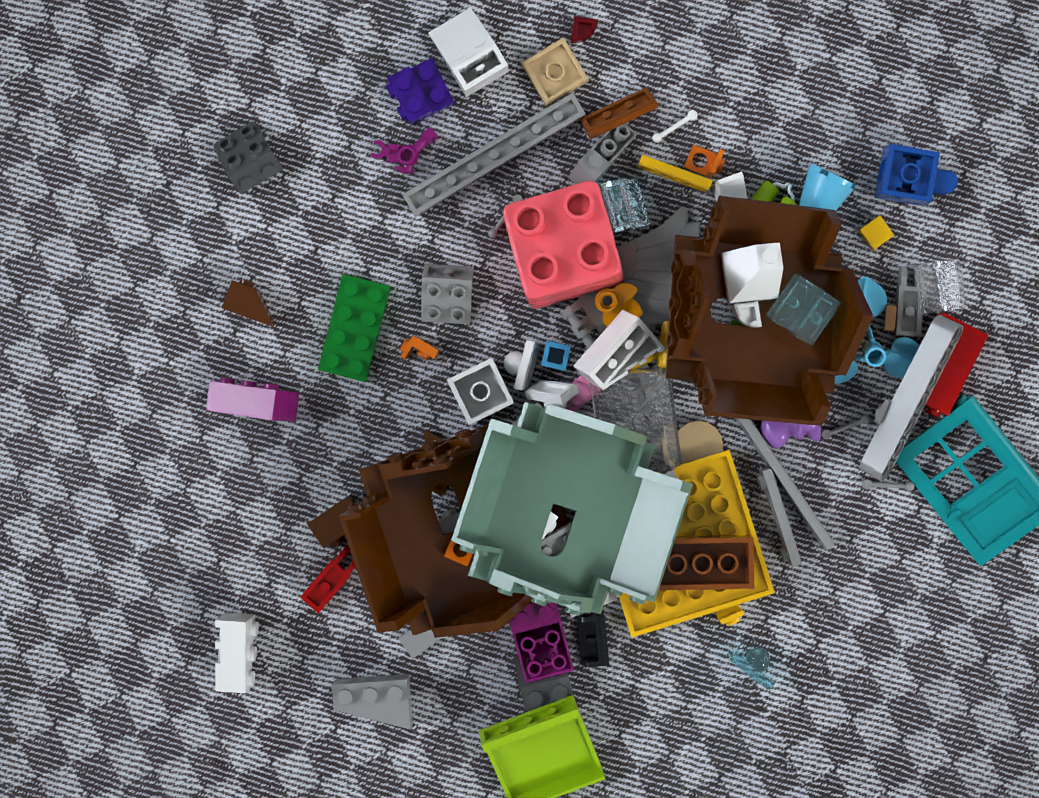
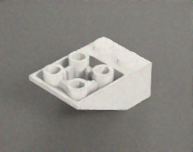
(469, 52)

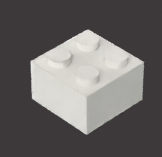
(480, 391)

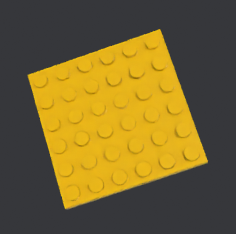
(713, 509)

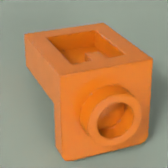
(423, 348)

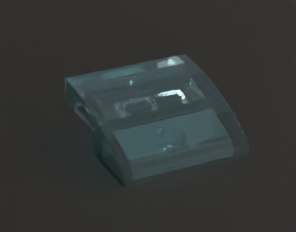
(624, 205)
(803, 309)

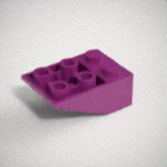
(541, 642)

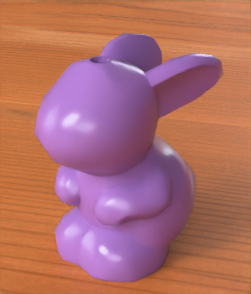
(778, 433)

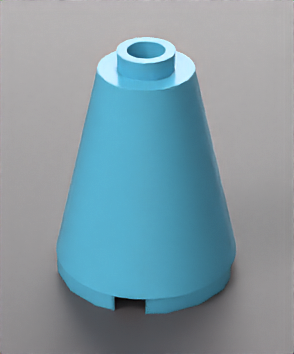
(824, 189)

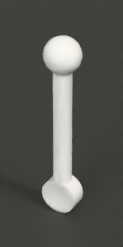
(692, 115)

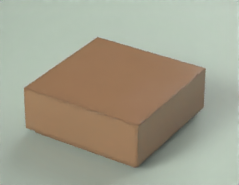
(889, 318)

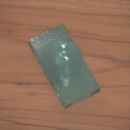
(755, 662)

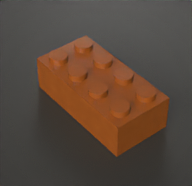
(710, 563)

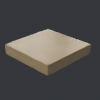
(555, 72)

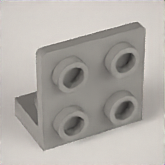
(446, 294)

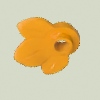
(622, 299)

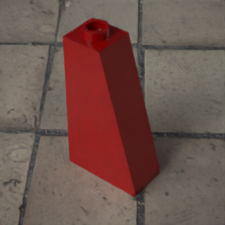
(955, 370)

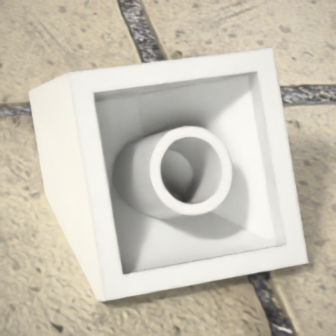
(752, 273)

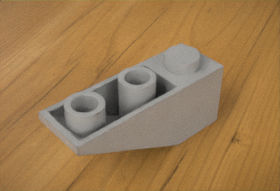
(602, 154)

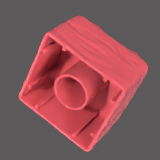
(563, 244)

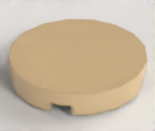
(698, 440)

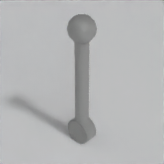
(492, 233)
(826, 434)
(867, 484)

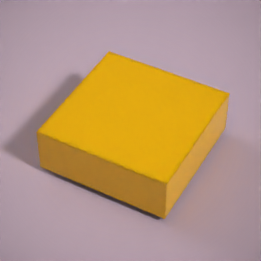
(876, 233)

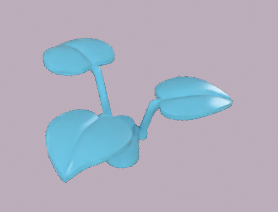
(902, 349)

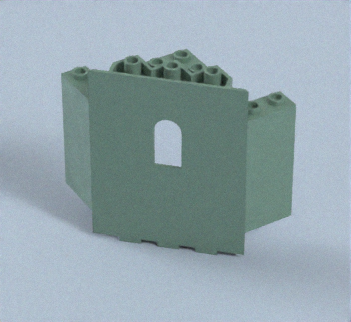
(601, 471)

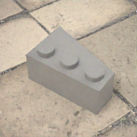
(376, 698)

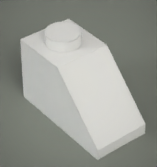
(730, 186)

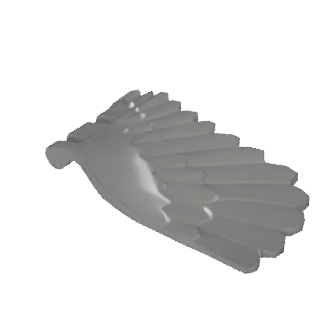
(647, 266)

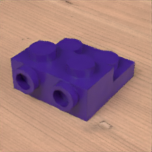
(419, 91)

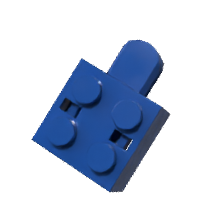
(912, 178)

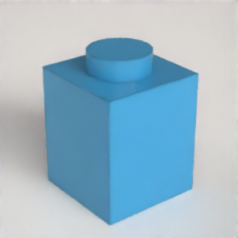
(555, 356)

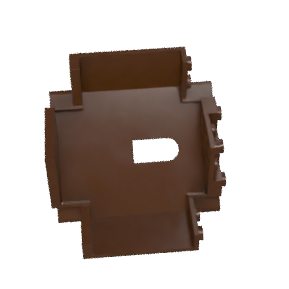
(762, 369)
(403, 549)

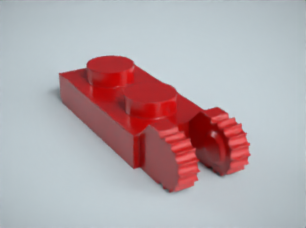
(328, 582)

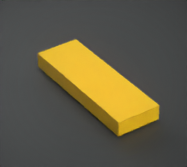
(674, 173)

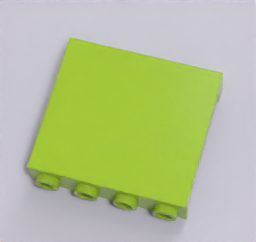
(543, 752)

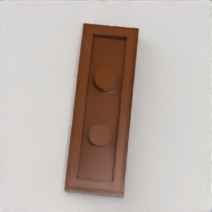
(618, 113)

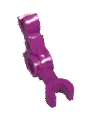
(407, 154)

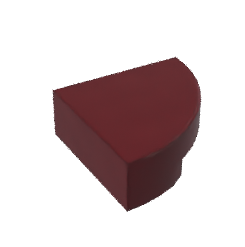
(583, 29)

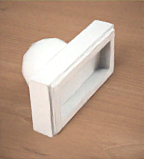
(522, 364)
(552, 393)

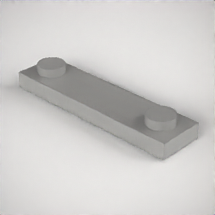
(789, 550)

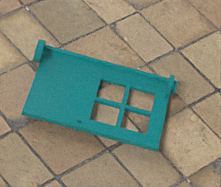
(996, 509)

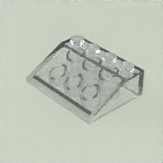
(652, 394)

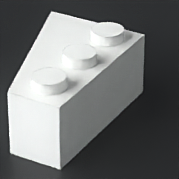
(617, 350)
(235, 652)

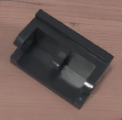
(593, 640)

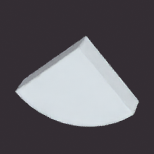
(747, 313)

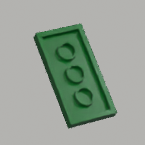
(354, 328)

